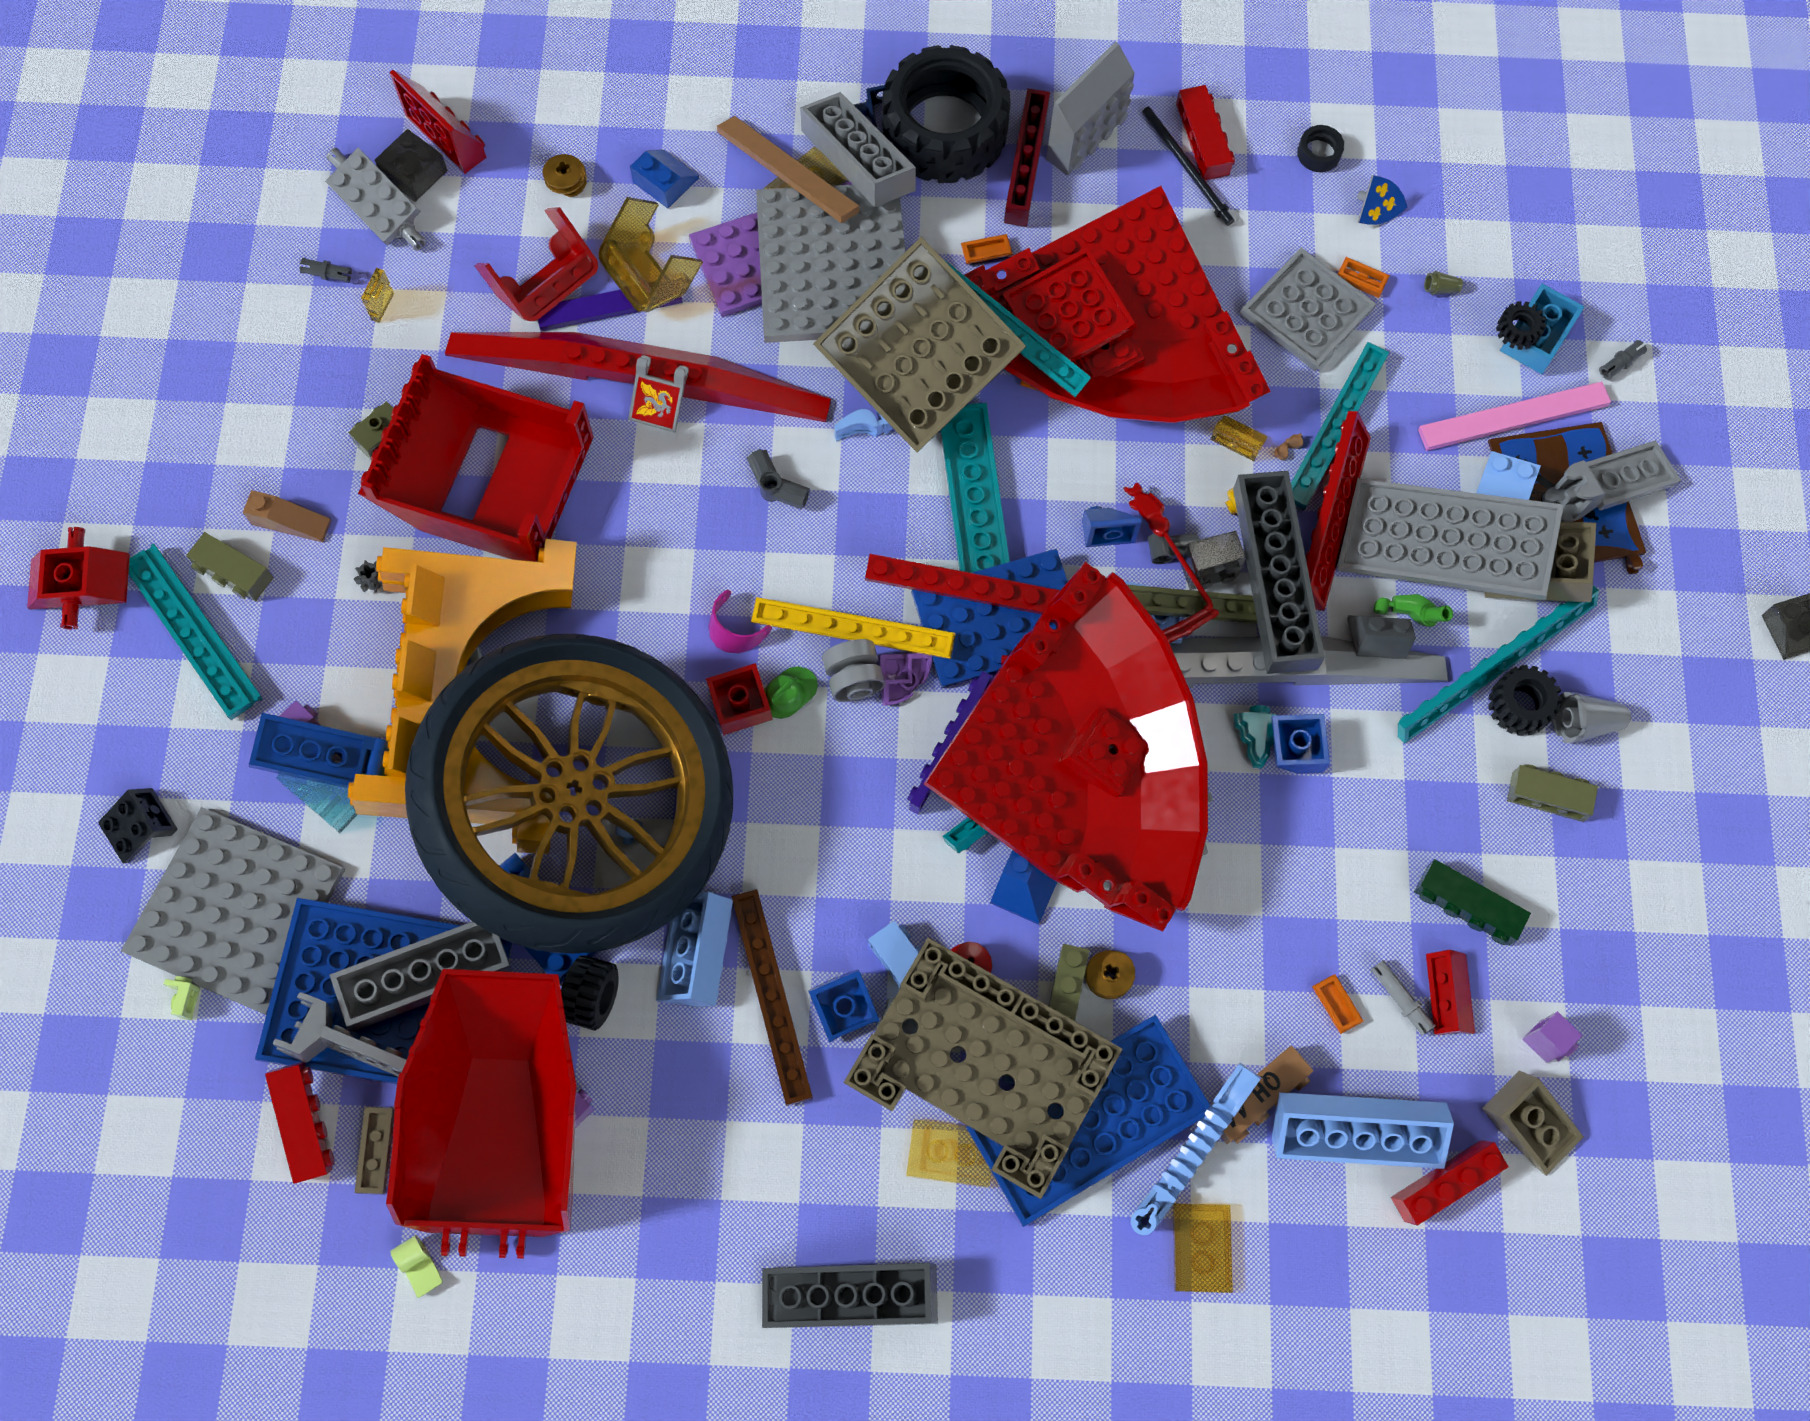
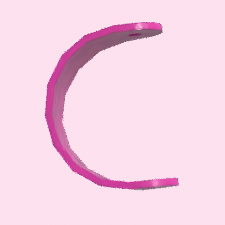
(730, 641)

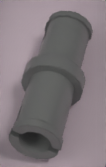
(325, 270)
(1623, 360)

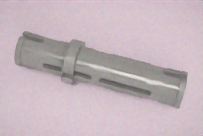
(1403, 998)

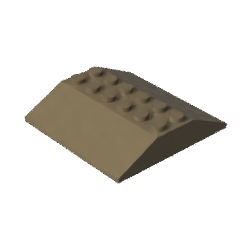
(919, 344)

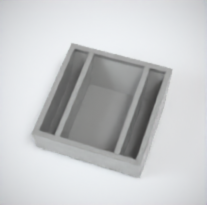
(1090, 110)

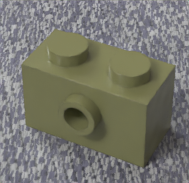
(368, 432)

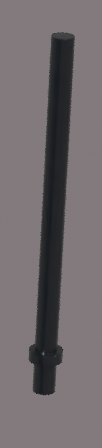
(1221, 210)

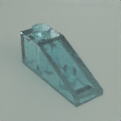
(323, 799)

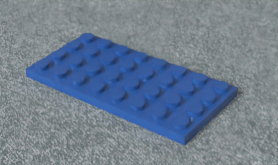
(1138, 1108)

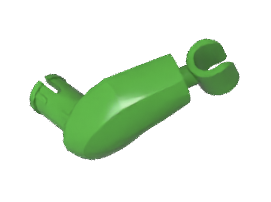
(1416, 607)

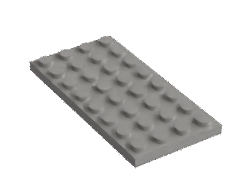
(1451, 538)

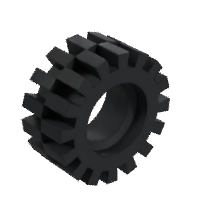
(1529, 316)

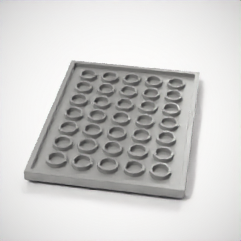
(815, 263)

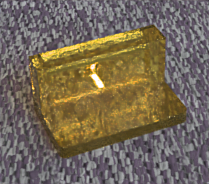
(1238, 437)

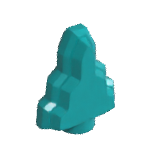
(1256, 733)

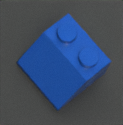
(662, 176)
(1301, 743)

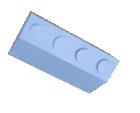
(695, 952)

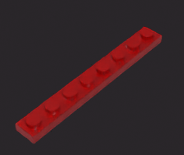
(958, 584)

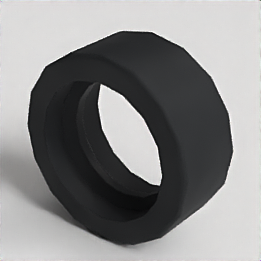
(1320, 133)

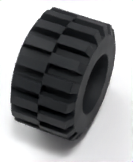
(1535, 684)
(589, 992)

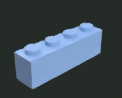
(894, 950)

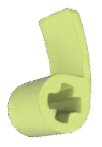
(417, 1264)

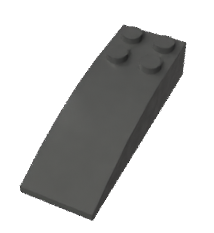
(850, 1295)

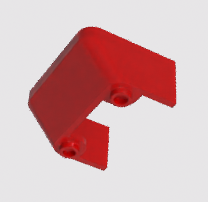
(553, 283)

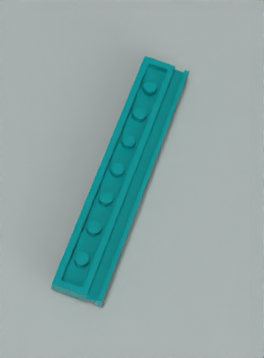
(193, 632)

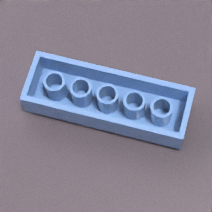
(1362, 1130)

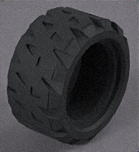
(953, 74)

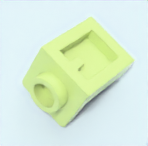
(185, 1000)

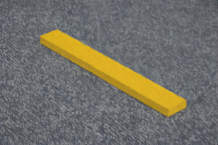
(853, 627)

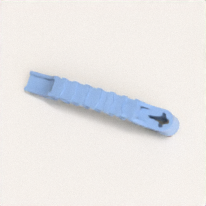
(1193, 1153)

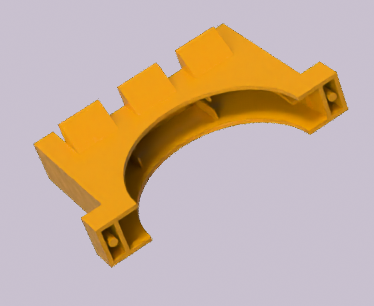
(446, 616)

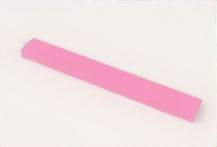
(1514, 416)

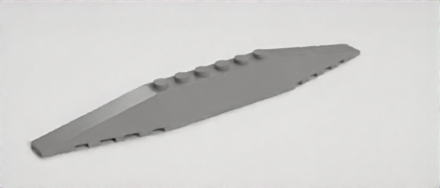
(1242, 661)

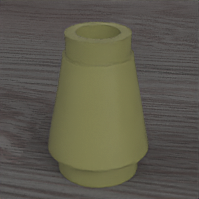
(1442, 283)

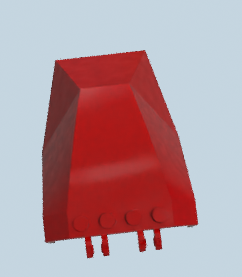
(486, 1113)

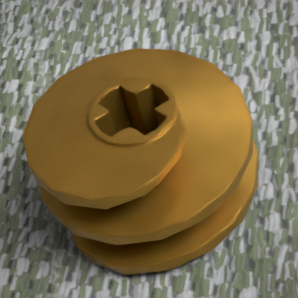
(565, 175)
(1115, 962)

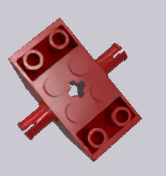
(77, 578)

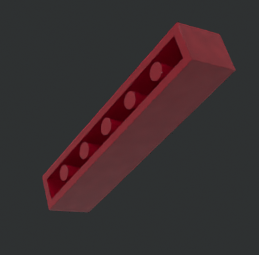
(1027, 157)

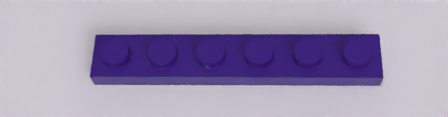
(977, 687)

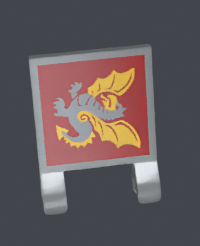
(657, 400)

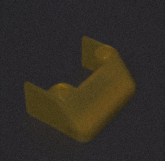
(631, 265)

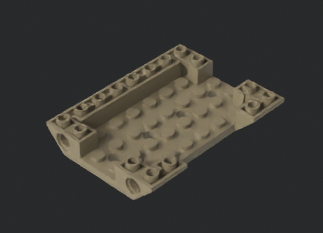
(1001, 1036)

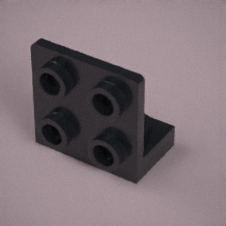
(135, 821)

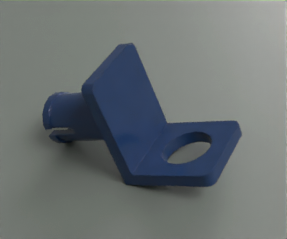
(867, 108)

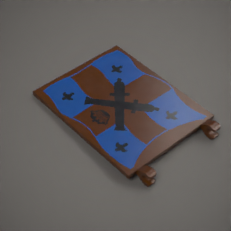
(1556, 451)

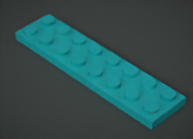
(974, 490)

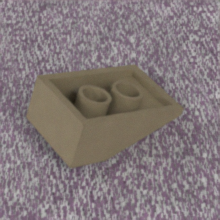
(1533, 1121)

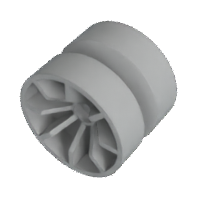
(853, 670)

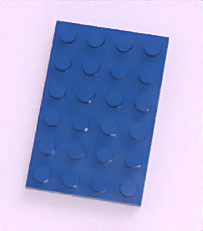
(983, 629)

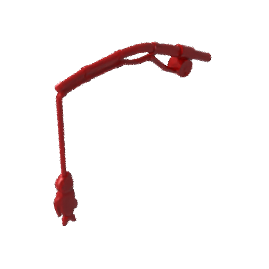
(1152, 512)

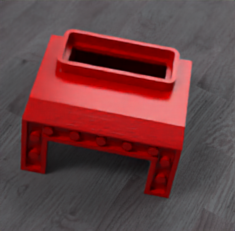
(431, 438)

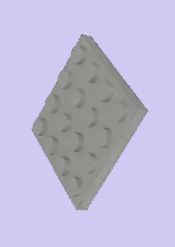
(1308, 309)

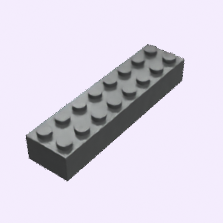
(1278, 572)

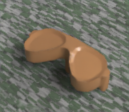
(1294, 442)

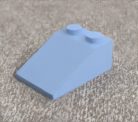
(1508, 477)

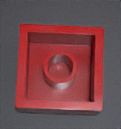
(739, 699)

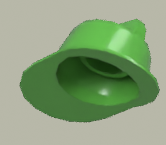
(790, 691)

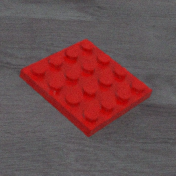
(1071, 306)

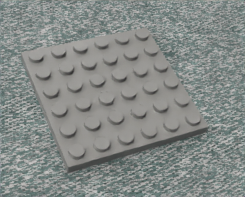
(228, 908)

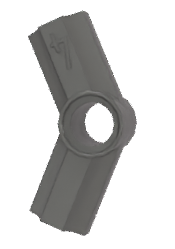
(785, 490)

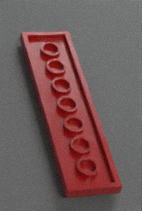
(1336, 507)

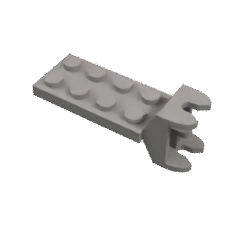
(1612, 480)
(318, 1033)

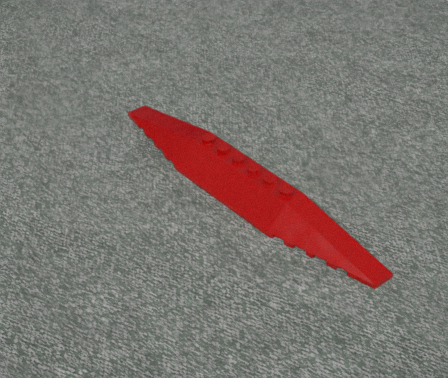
(612, 359)

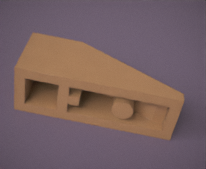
(285, 517)

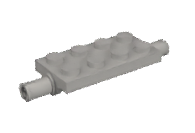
(374, 198)

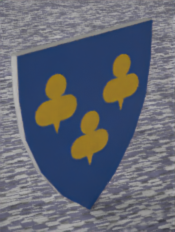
(1381, 201)

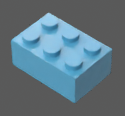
(1560, 317)

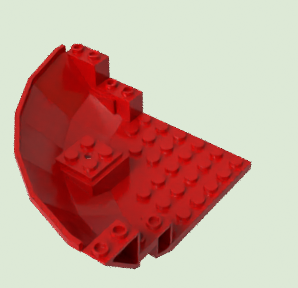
(1177, 355)
(1040, 765)

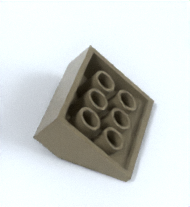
(1572, 565)

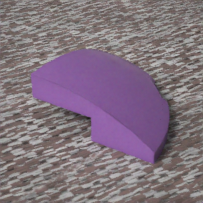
(902, 675)

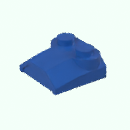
(843, 1004)

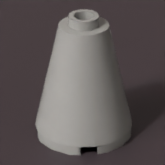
(1588, 717)

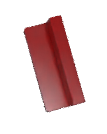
(1450, 992)

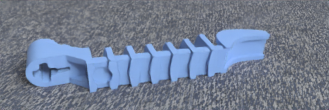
(861, 422)

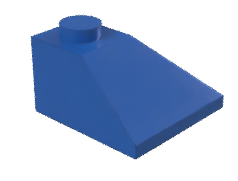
(1109, 527)
(1023, 889)

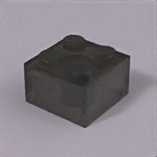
(411, 164)
(1214, 559)

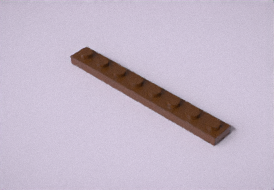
(772, 998)

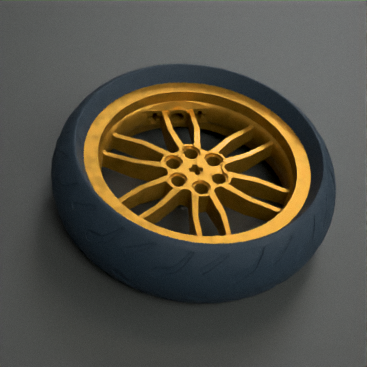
(540, 911)

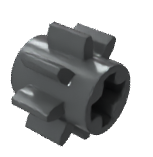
(364, 572)

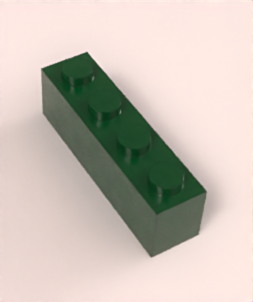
(1472, 903)

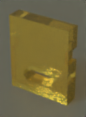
(377, 295)

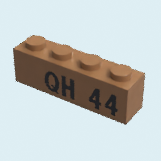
(1280, 1075)

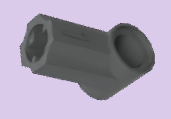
(1162, 552)

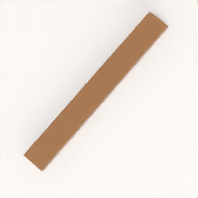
(788, 169)

